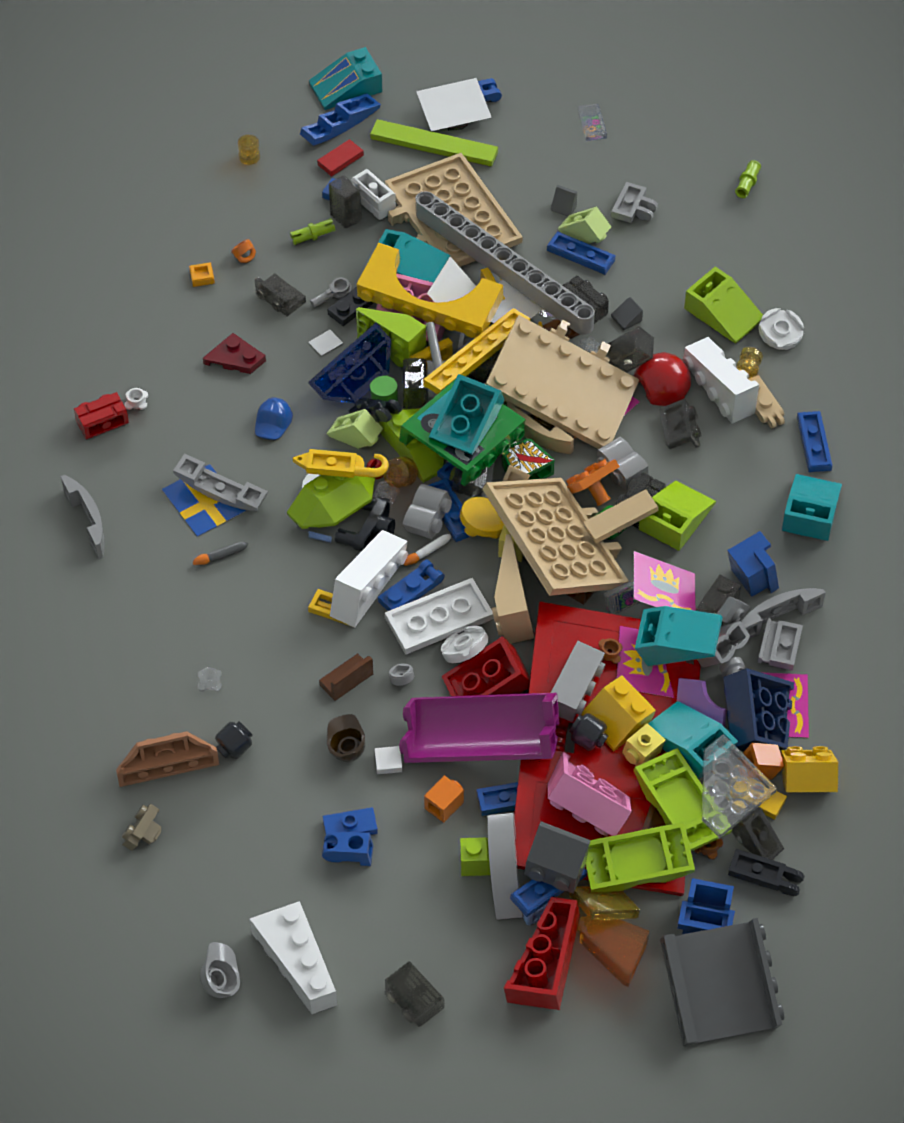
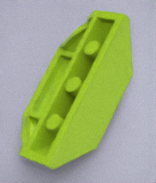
(426, 459)
(330, 500)

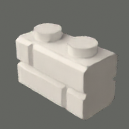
(374, 194)

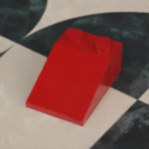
(490, 672)

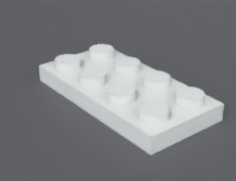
(438, 615)

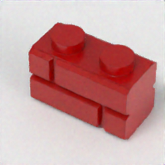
(101, 415)

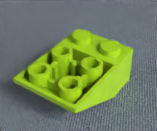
(722, 305)
(406, 333)
(678, 514)

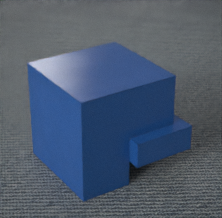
(753, 564)
(706, 907)

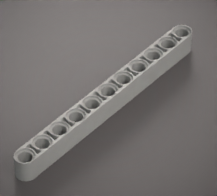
(505, 262)

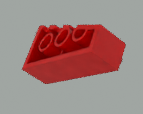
(544, 966)

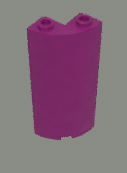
(480, 728)

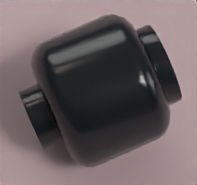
(588, 732)
(233, 740)

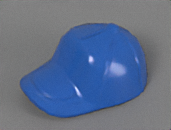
(273, 418)

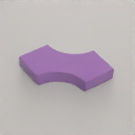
(695, 695)

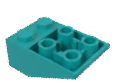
(416, 257)
(811, 507)
(676, 635)
(689, 733)

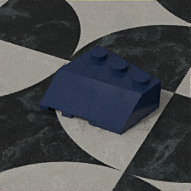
(758, 708)

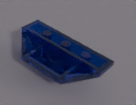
(353, 370)

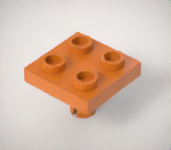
(591, 479)

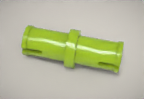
(748, 179)
(312, 231)

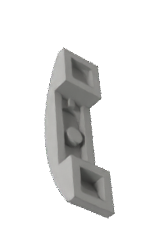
(218, 487)
(79, 495)
(802, 599)
(503, 864)

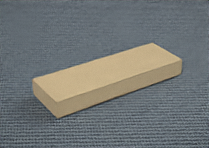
(620, 516)

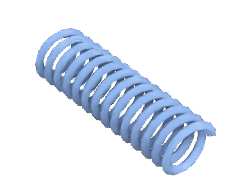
(322, 538)

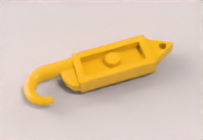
(339, 464)

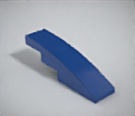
(344, 117)

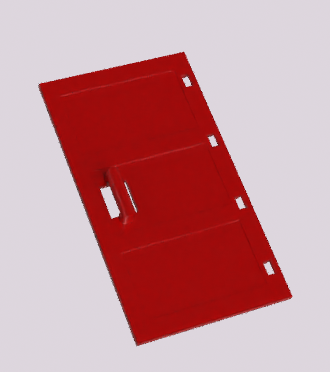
(555, 637)

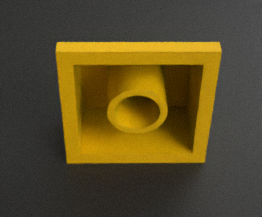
(621, 710)

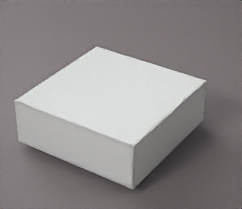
(388, 760)

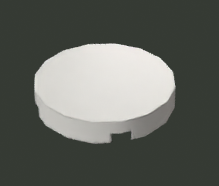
(781, 329)
(464, 645)

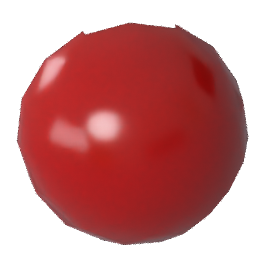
(664, 379)

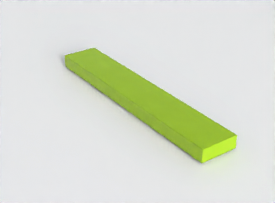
(433, 142)

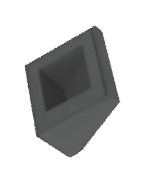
(564, 201)
(628, 314)

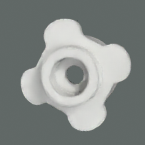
(136, 399)

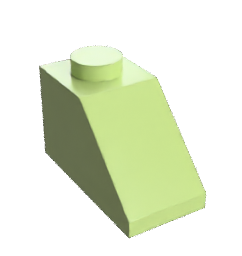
(586, 226)
(356, 429)

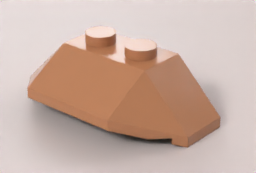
(165, 758)

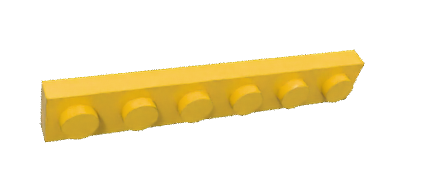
(473, 353)

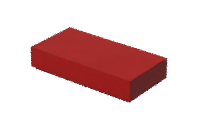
(340, 157)

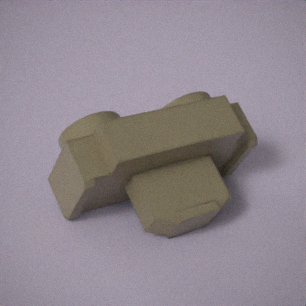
(143, 829)

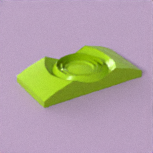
(676, 794)
(639, 858)

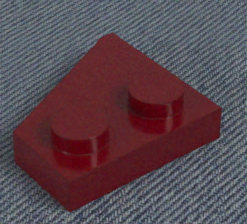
(235, 355)

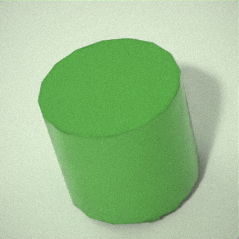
(384, 388)

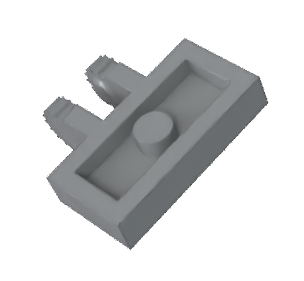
(632, 203)

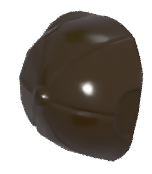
(345, 738)

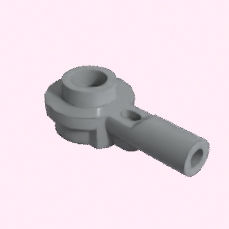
(337, 289)

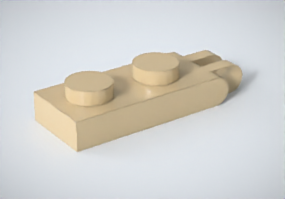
(767, 407)

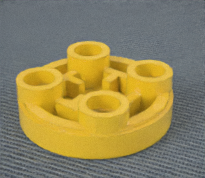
(480, 518)

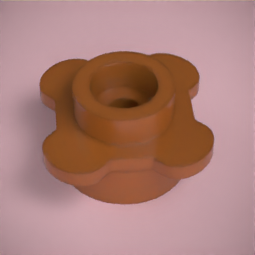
(613, 646)
(710, 852)

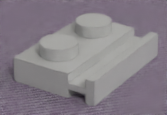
(780, 644)

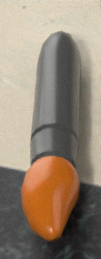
(204, 559)

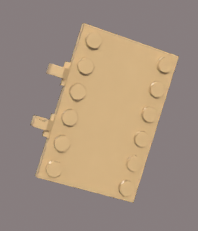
(462, 189)
(562, 382)
(553, 538)

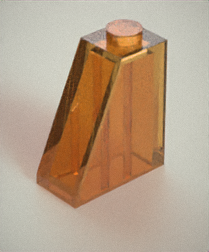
(614, 945)

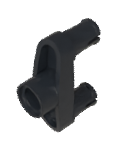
(374, 524)

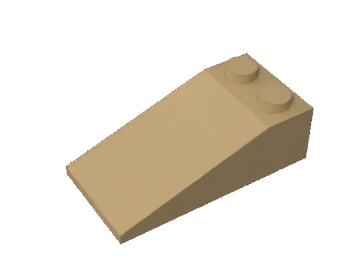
(511, 607)

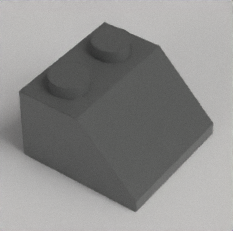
(557, 857)

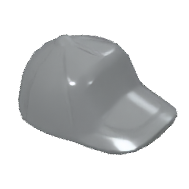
(220, 971)

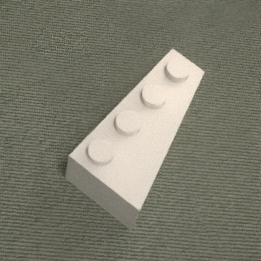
(722, 380)
(366, 577)
(294, 950)

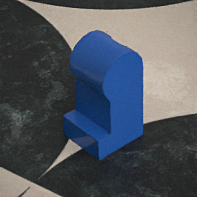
(348, 847)

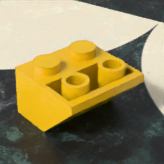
(809, 770)

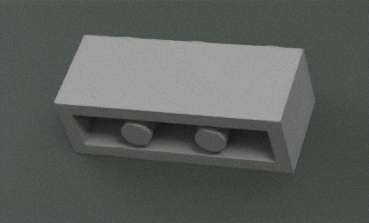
(577, 679)

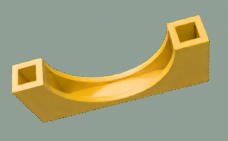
(466, 315)

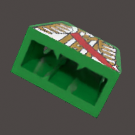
(530, 459)

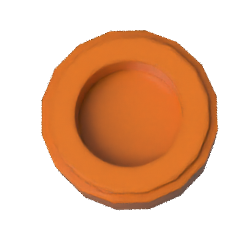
(242, 248)

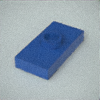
(352, 821)

